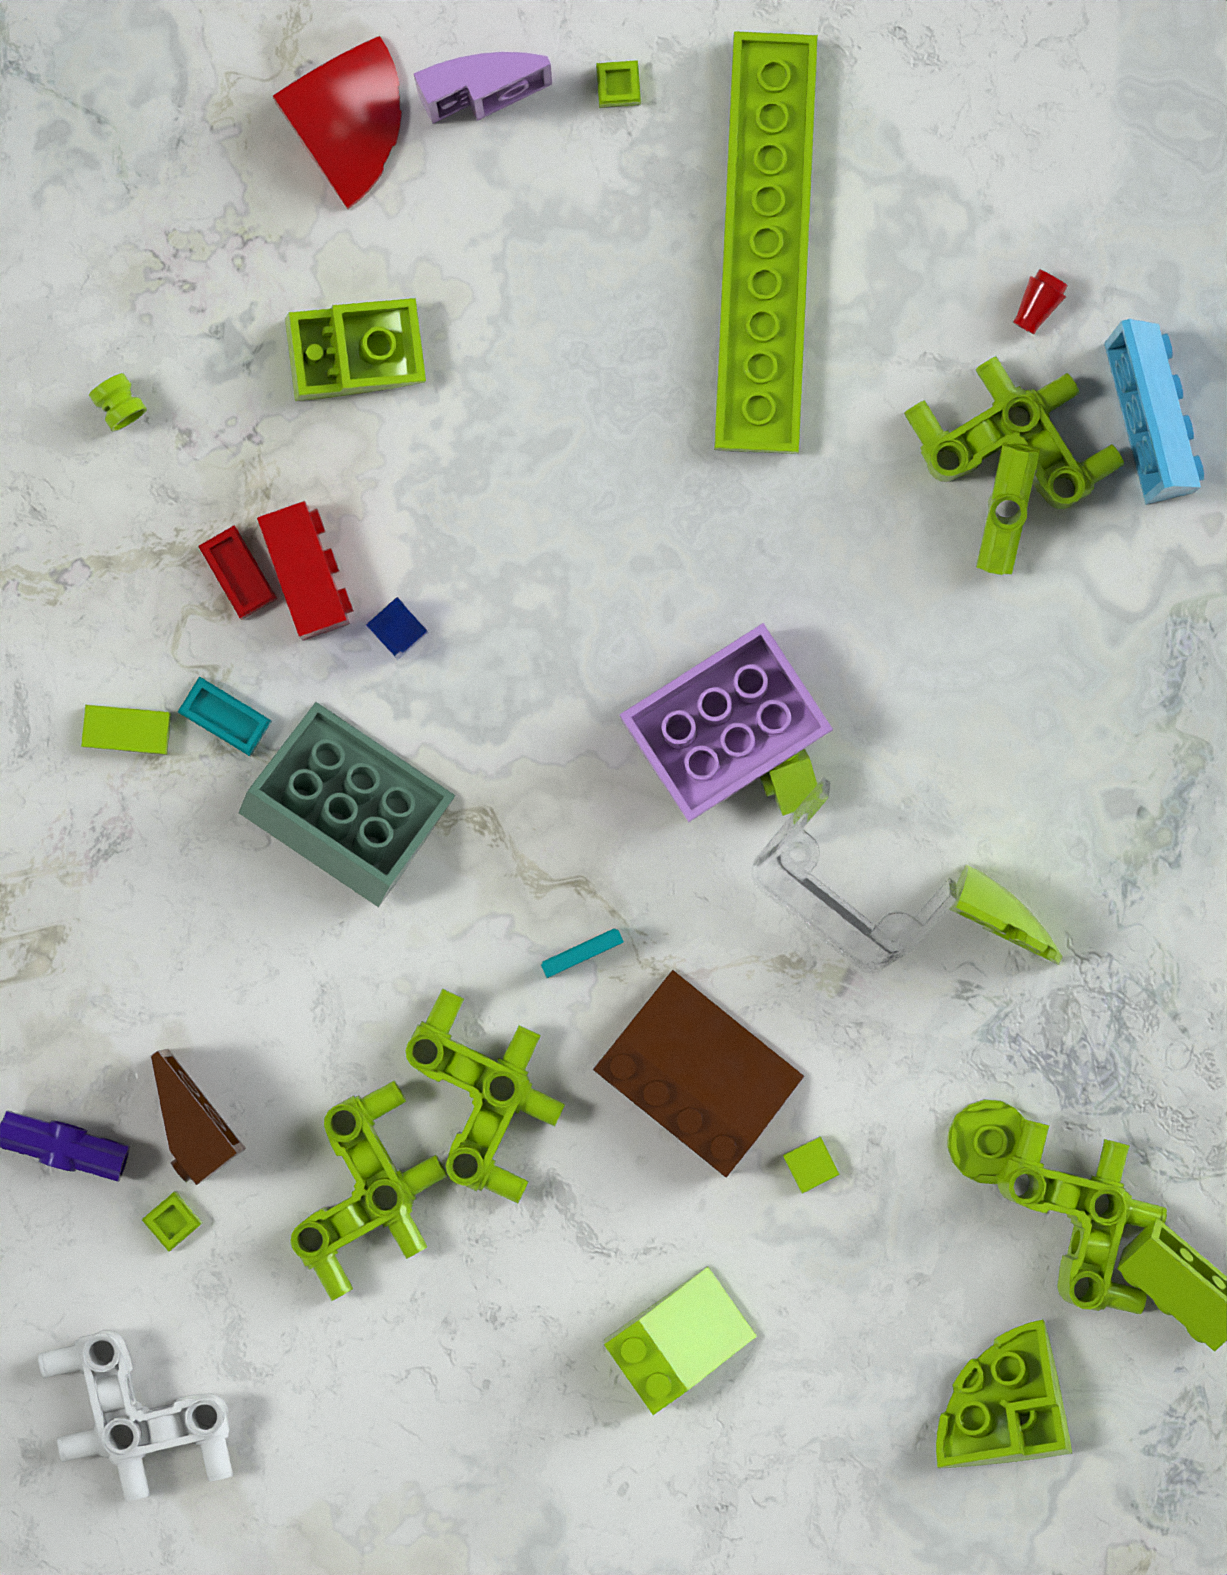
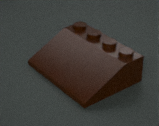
(698, 1073)

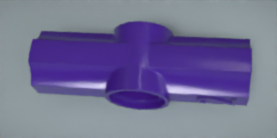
(63, 1146)

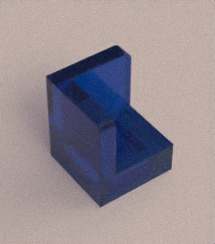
(397, 628)

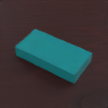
(224, 716)
(581, 952)

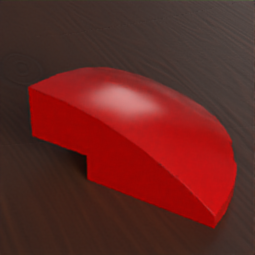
(347, 116)

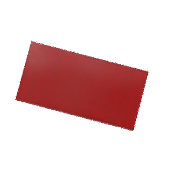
(237, 572)

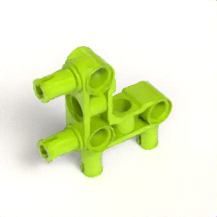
(992, 428)
(490, 1115)
(360, 1212)
(1094, 1236)

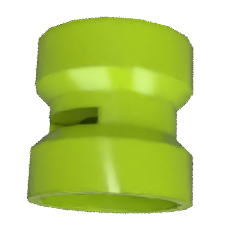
(116, 400)

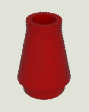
(1040, 299)

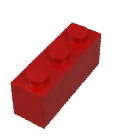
(305, 570)

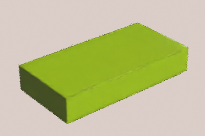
(126, 729)

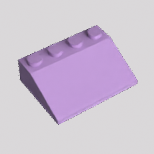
(725, 722)

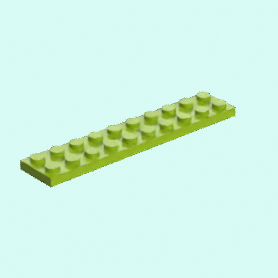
(766, 242)

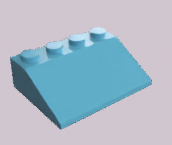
(1152, 411)

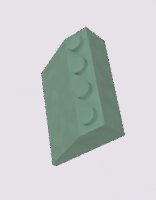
(346, 804)

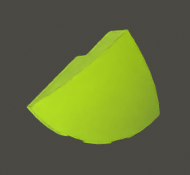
(1001, 914)
(1005, 1404)

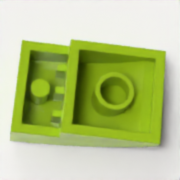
(354, 349)

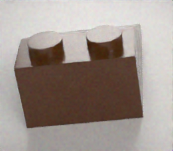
(192, 1125)

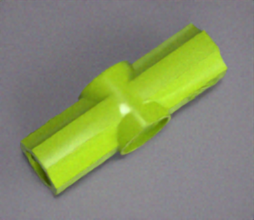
(1012, 483)

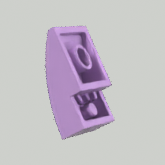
(482, 82)

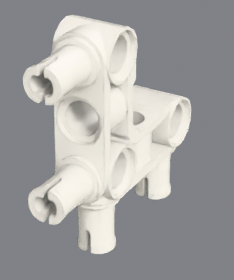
(115, 1404)

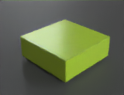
(618, 84)
(811, 1164)
(172, 1221)

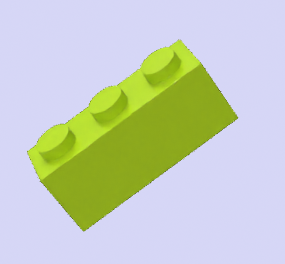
(1178, 1282)

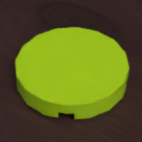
(984, 1139)

